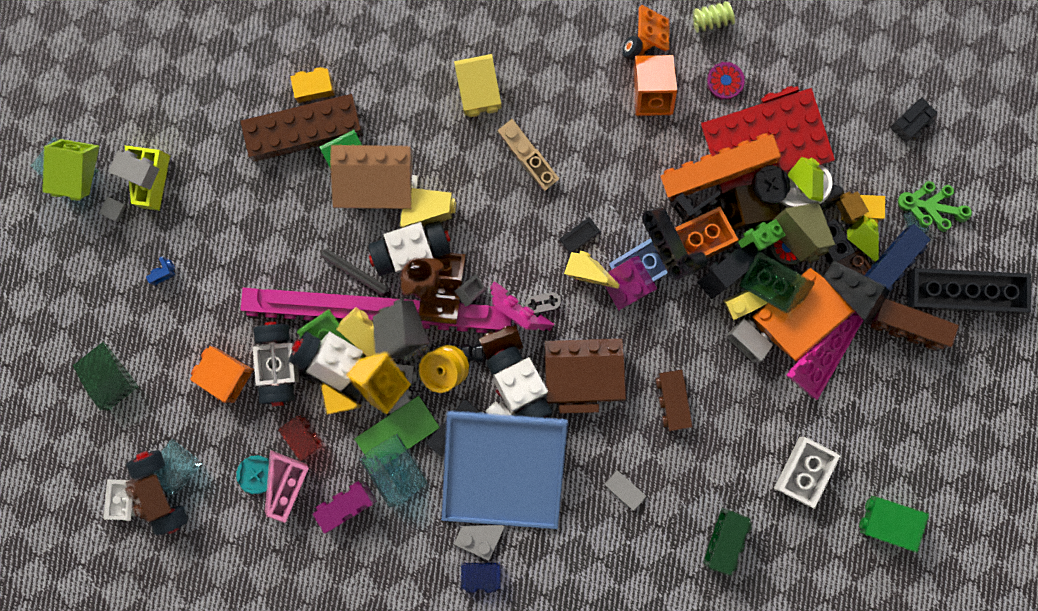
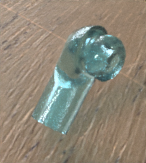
(910, 219)

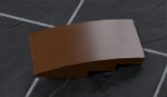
(445, 304)

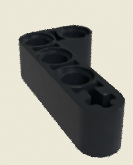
(669, 245)

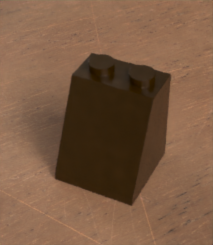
(745, 209)

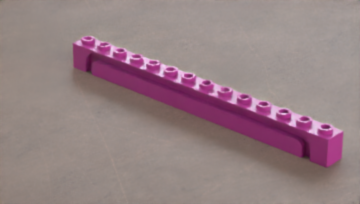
(314, 304)

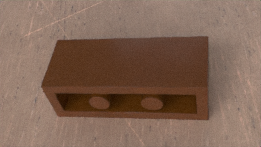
(673, 400)

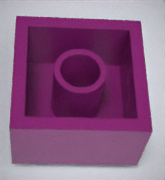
(633, 283)

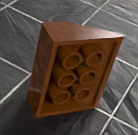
(584, 370)

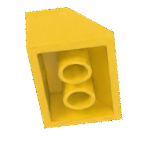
(379, 381)

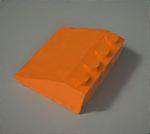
(807, 322)

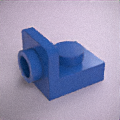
(161, 274)

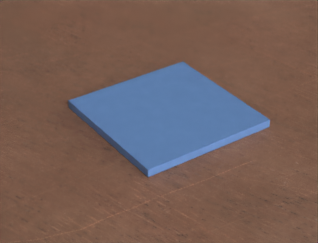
(503, 469)

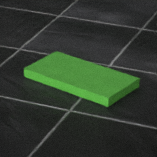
(410, 422)

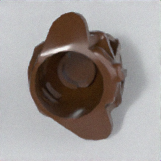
(422, 281)

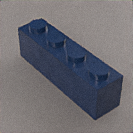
(898, 256)

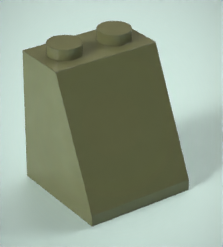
(805, 231)

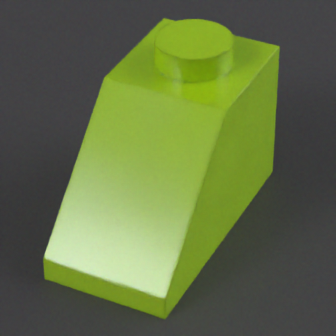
(808, 178)
(865, 236)

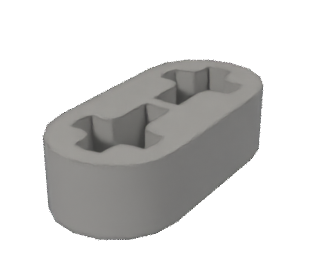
(541, 298)

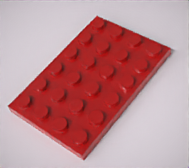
(790, 119)

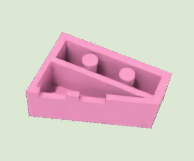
(283, 485)

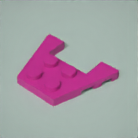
(522, 315)

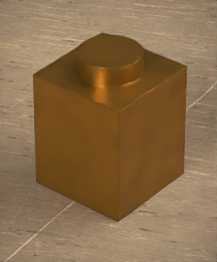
(851, 206)

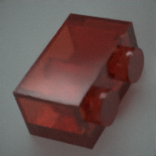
(300, 437)

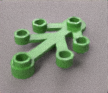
(932, 207)

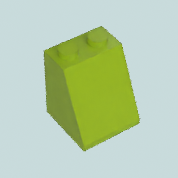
(69, 168)

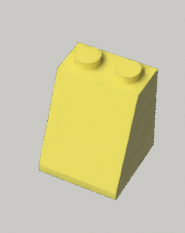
(478, 85)
(428, 207)

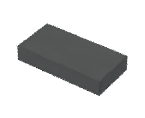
(470, 290)

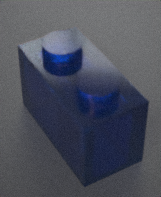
(481, 576)

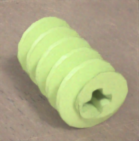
(713, 15)

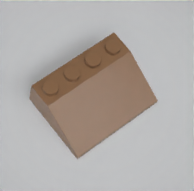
(371, 176)

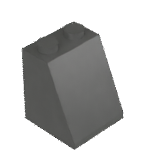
(398, 330)

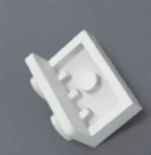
(117, 503)

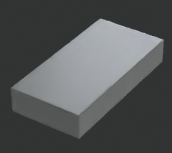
(625, 490)

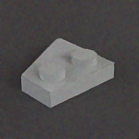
(479, 539)

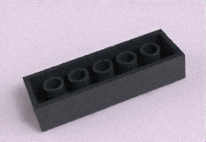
(969, 291)

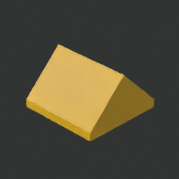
(337, 401)

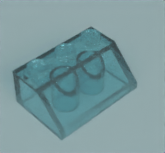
(393, 471)

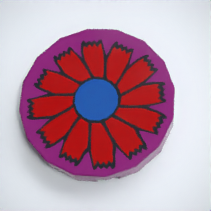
(725, 80)

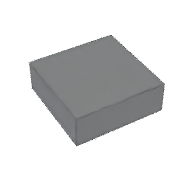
(112, 209)

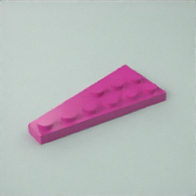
(819, 363)

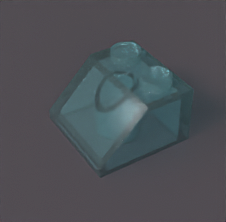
(178, 468)

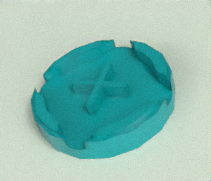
(253, 474)

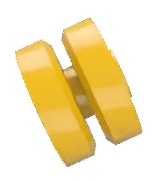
(443, 368)

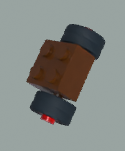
(148, 495)

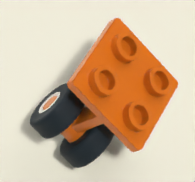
(653, 31)

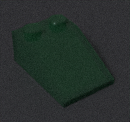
(104, 377)

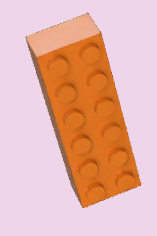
(721, 167)

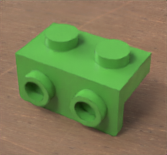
(763, 235)

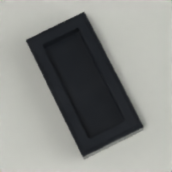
(579, 235)

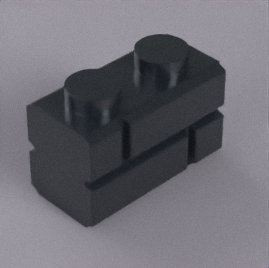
(913, 120)

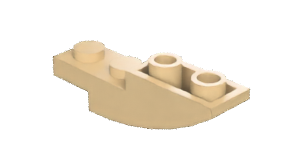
(527, 155)

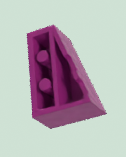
(344, 506)

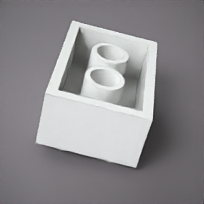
(807, 472)

